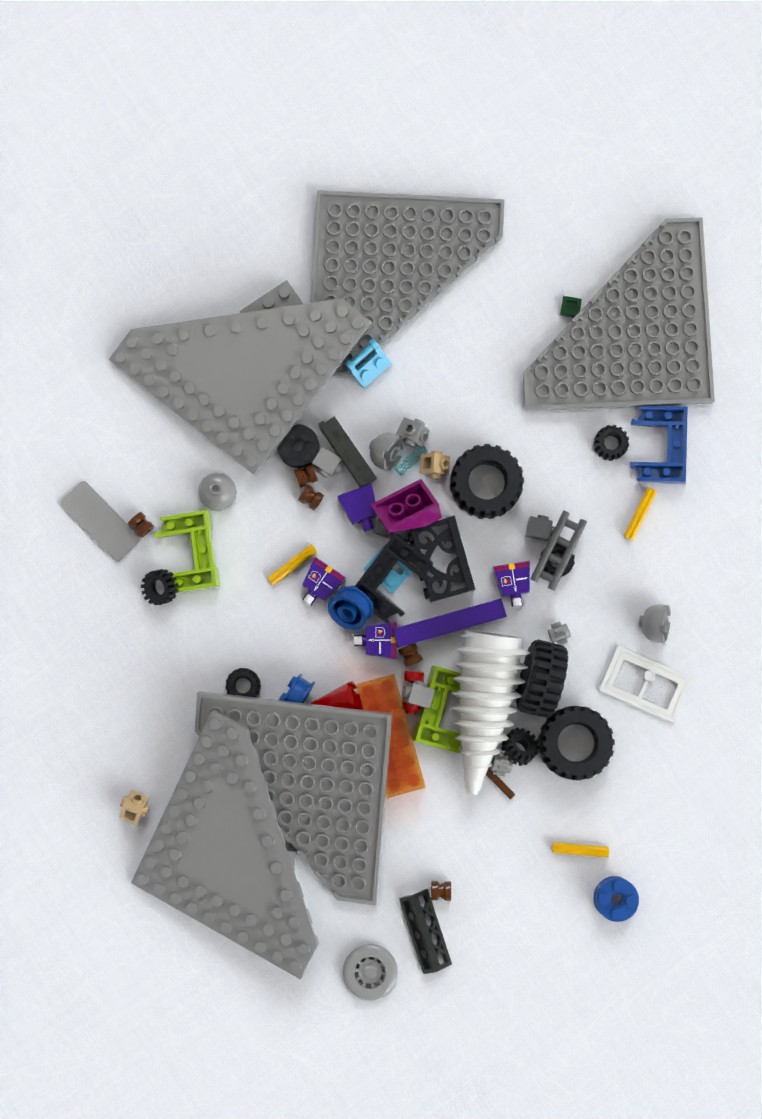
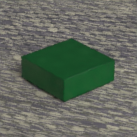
(570, 306)

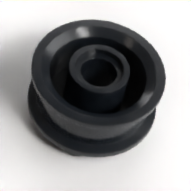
(300, 458)

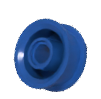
(350, 608)
(298, 690)
(625, 907)

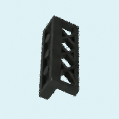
(347, 451)
(422, 933)

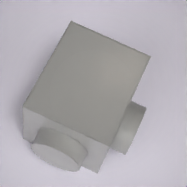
(327, 463)
(418, 694)

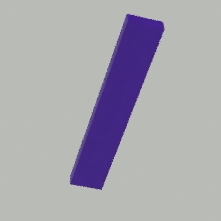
(449, 623)

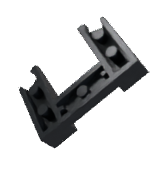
(395, 550)

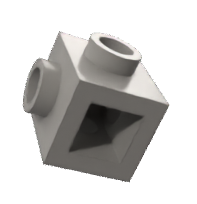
(413, 432)

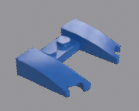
(675, 468)

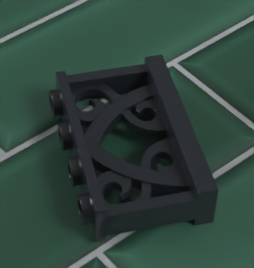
(462, 576)

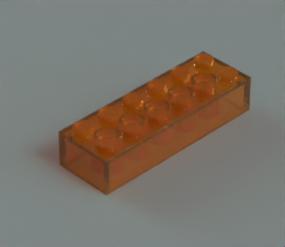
(403, 765)

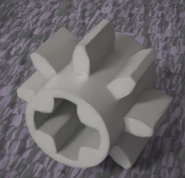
(559, 633)
(501, 764)

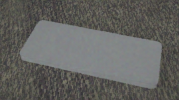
(100, 521)

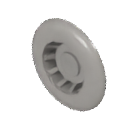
(370, 972)

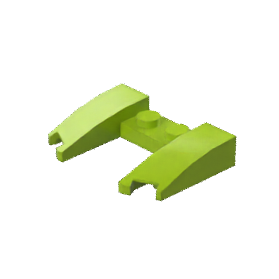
(199, 527)
(427, 729)

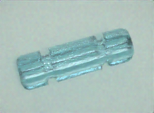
(409, 461)

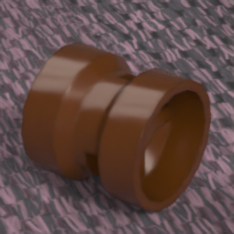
(301, 476)
(310, 497)
(141, 525)
(410, 650)
(440, 890)

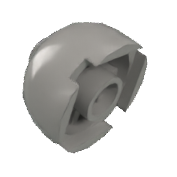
(385, 450)
(217, 491)
(655, 623)

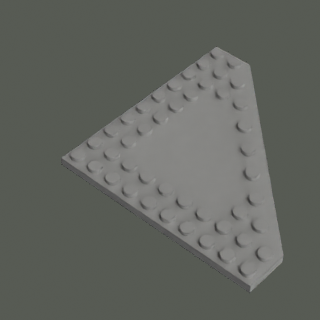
(396, 253)
(638, 336)
(243, 373)
(325, 782)
(225, 854)

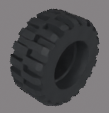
(486, 456)
(542, 678)
(601, 751)

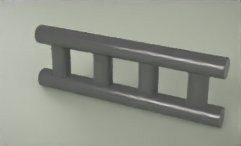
(556, 538)

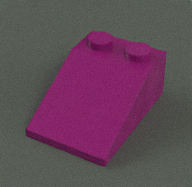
(408, 508)

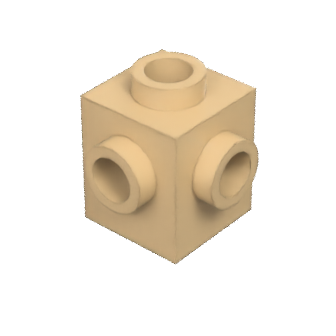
(434, 464)
(134, 807)

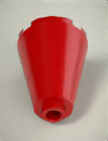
(342, 697)

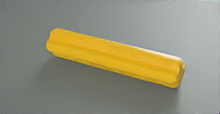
(640, 513)
(292, 564)
(580, 849)

